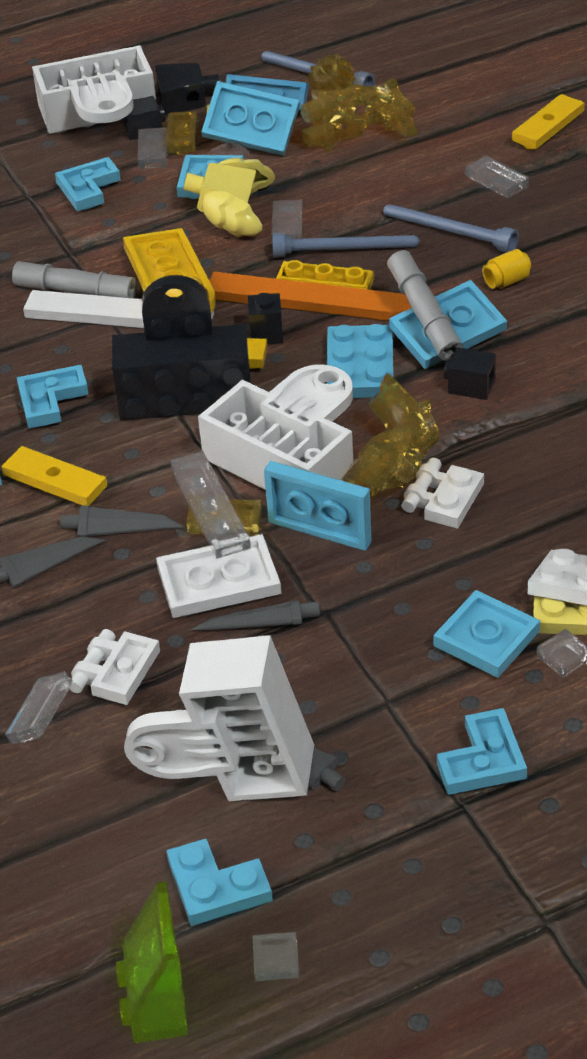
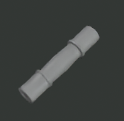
(72, 280)
(424, 304)

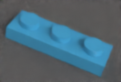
(284, 88)

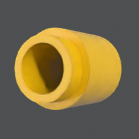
(507, 269)

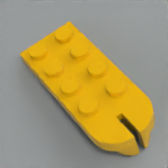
(164, 255)

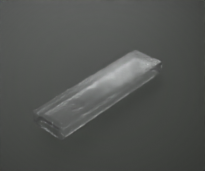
(210, 505)

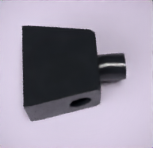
(183, 86)

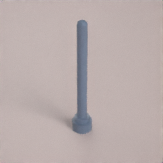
(362, 78)
(504, 239)
(284, 244)

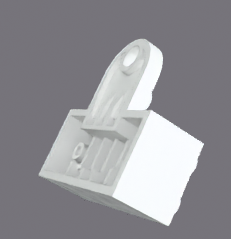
(92, 88)
(281, 426)
(235, 724)

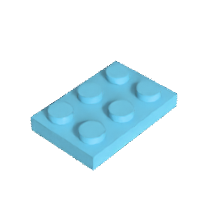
(250, 118)
(470, 315)
(363, 354)
(318, 505)

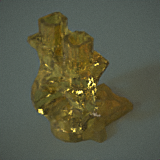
(337, 107)
(397, 453)

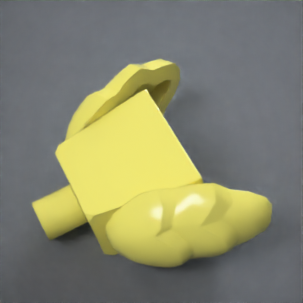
(226, 193)

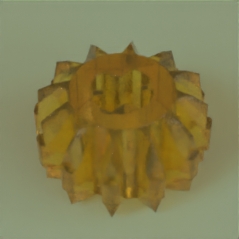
(331, 74)

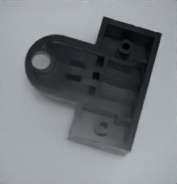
(180, 358)

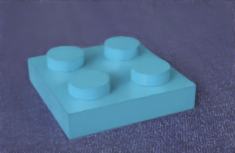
(486, 633)

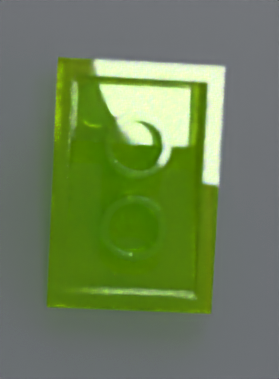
(152, 973)

